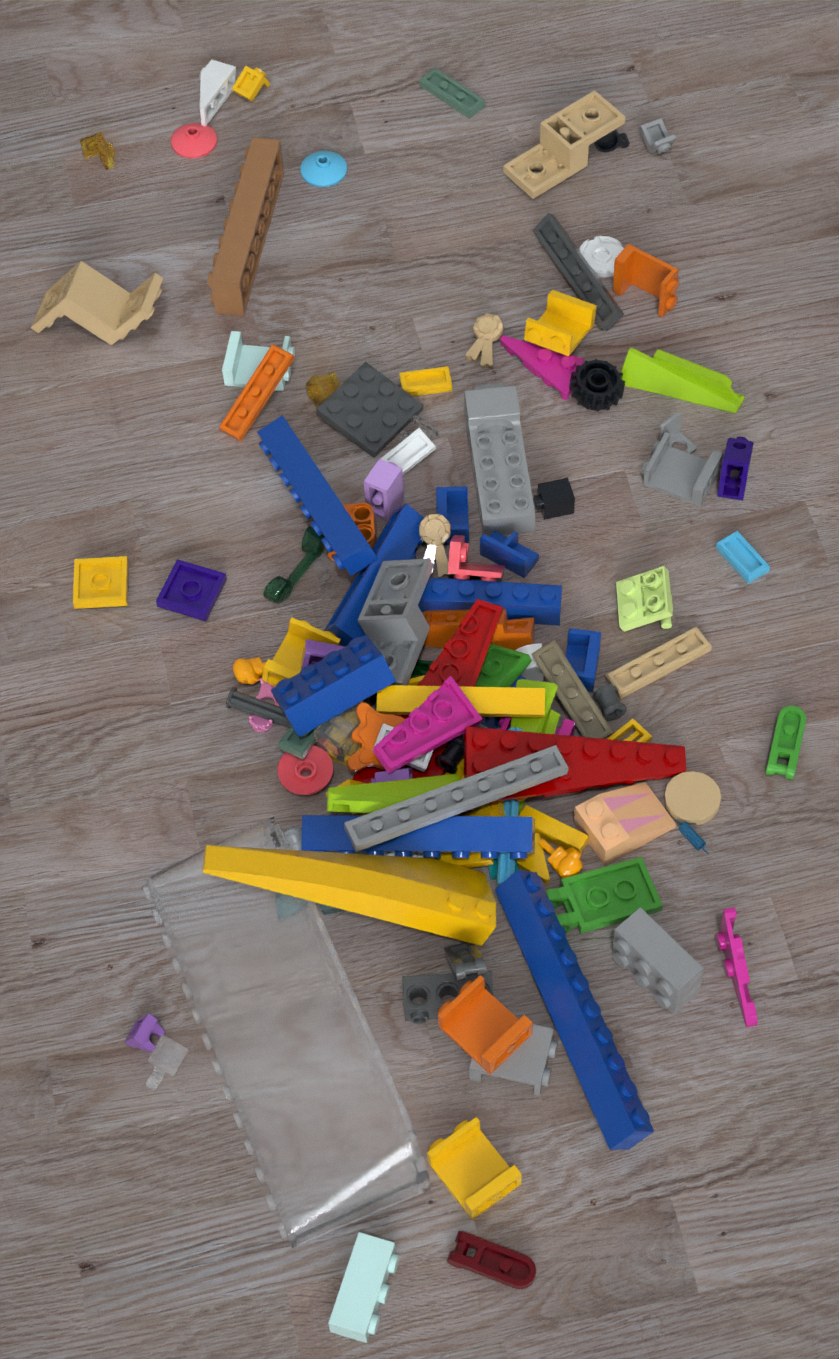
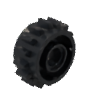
(596, 385)

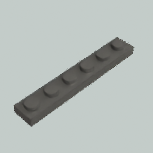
(577, 271)

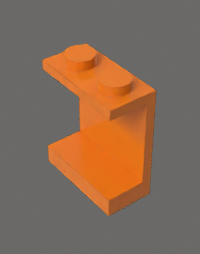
(648, 274)
(483, 1025)

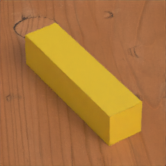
(556, 831)

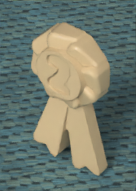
(487, 330)
(435, 532)

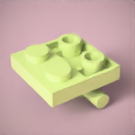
(645, 599)

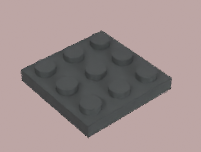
(369, 409)

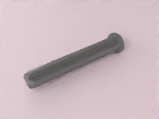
(256, 707)

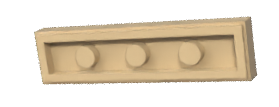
(658, 662)

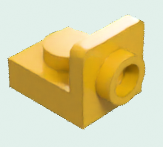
(250, 83)

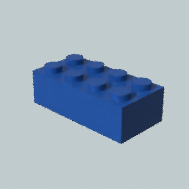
(333, 685)

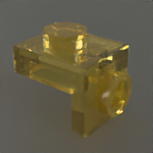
(97, 145)
(322, 387)

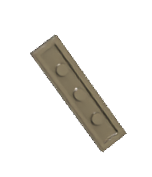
(571, 691)

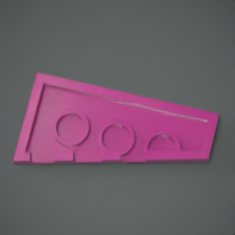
(428, 727)

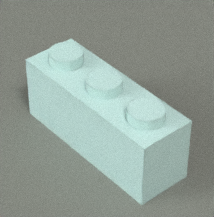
(364, 1288)

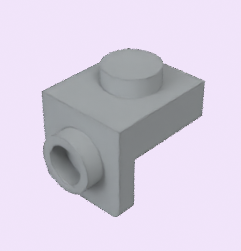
(656, 136)

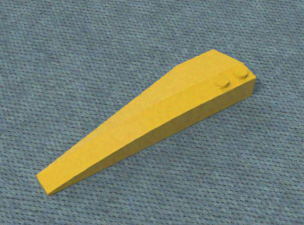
(391, 888)

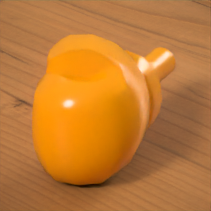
(248, 670)
(563, 861)

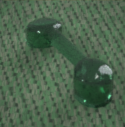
(280, 588)

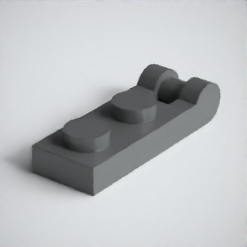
(465, 960)

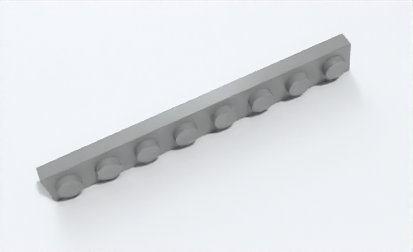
(455, 798)

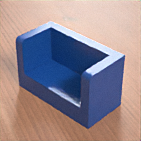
(453, 505)
(583, 655)

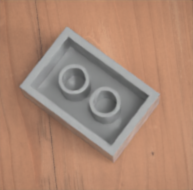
(657, 961)

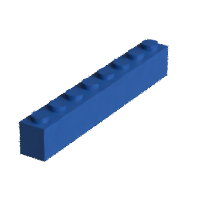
(317, 495)
(452, 835)

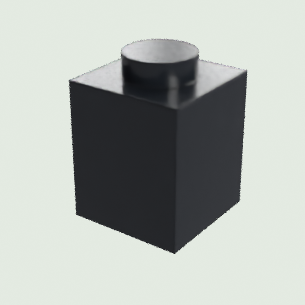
(555, 498)

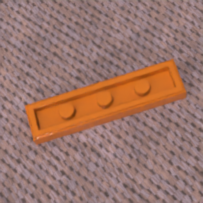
(256, 392)

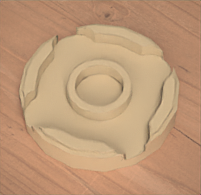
(692, 798)

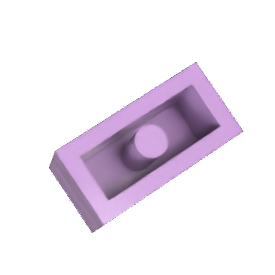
(384, 488)

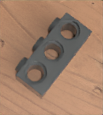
(433, 989)

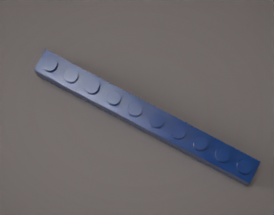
(574, 1011)

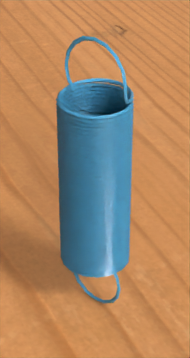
(692, 836)

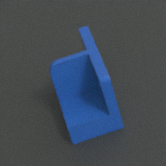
(508, 553)

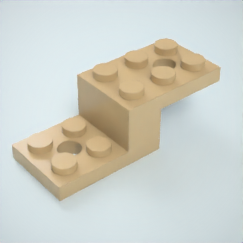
(564, 144)

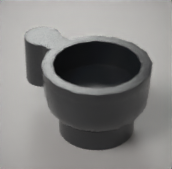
(612, 141)

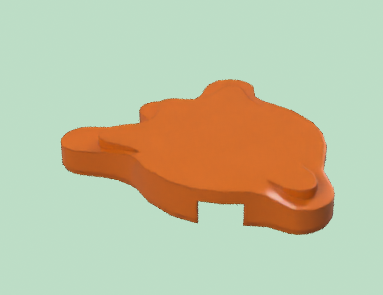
(366, 734)

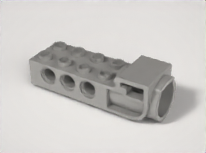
(499, 459)

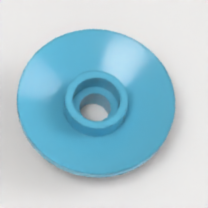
(323, 168)

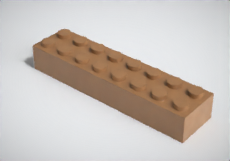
(246, 227)

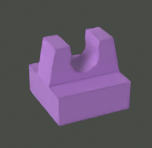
(141, 1032)

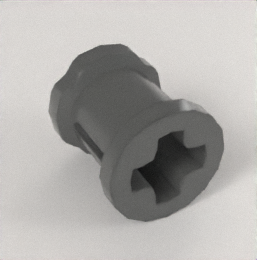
(609, 702)

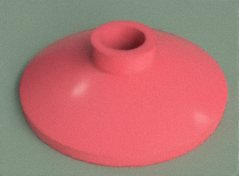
(193, 140)
(316, 762)

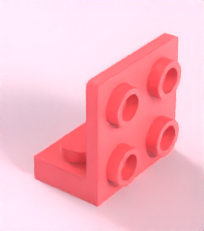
(463, 570)

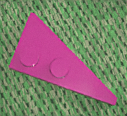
(549, 365)
(735, 965)

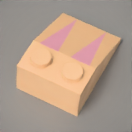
(622, 821)

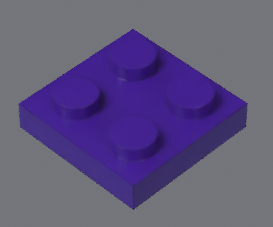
(191, 590)

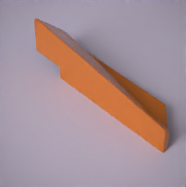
(509, 633)

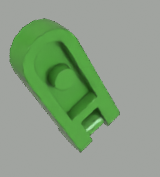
(787, 741)

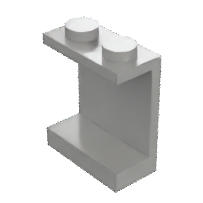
(680, 472)
(527, 1063)

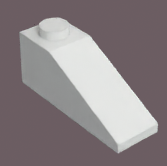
(215, 88)

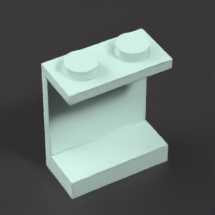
(243, 360)

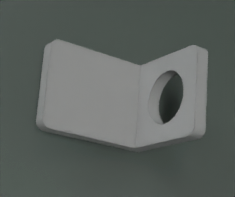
(673, 427)

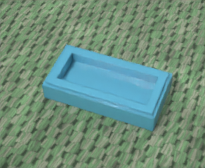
(742, 557)

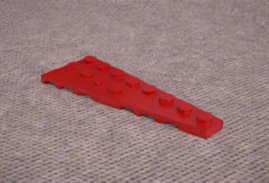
(461, 659)
(589, 760)

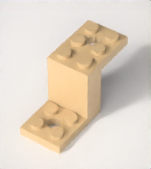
(97, 303)

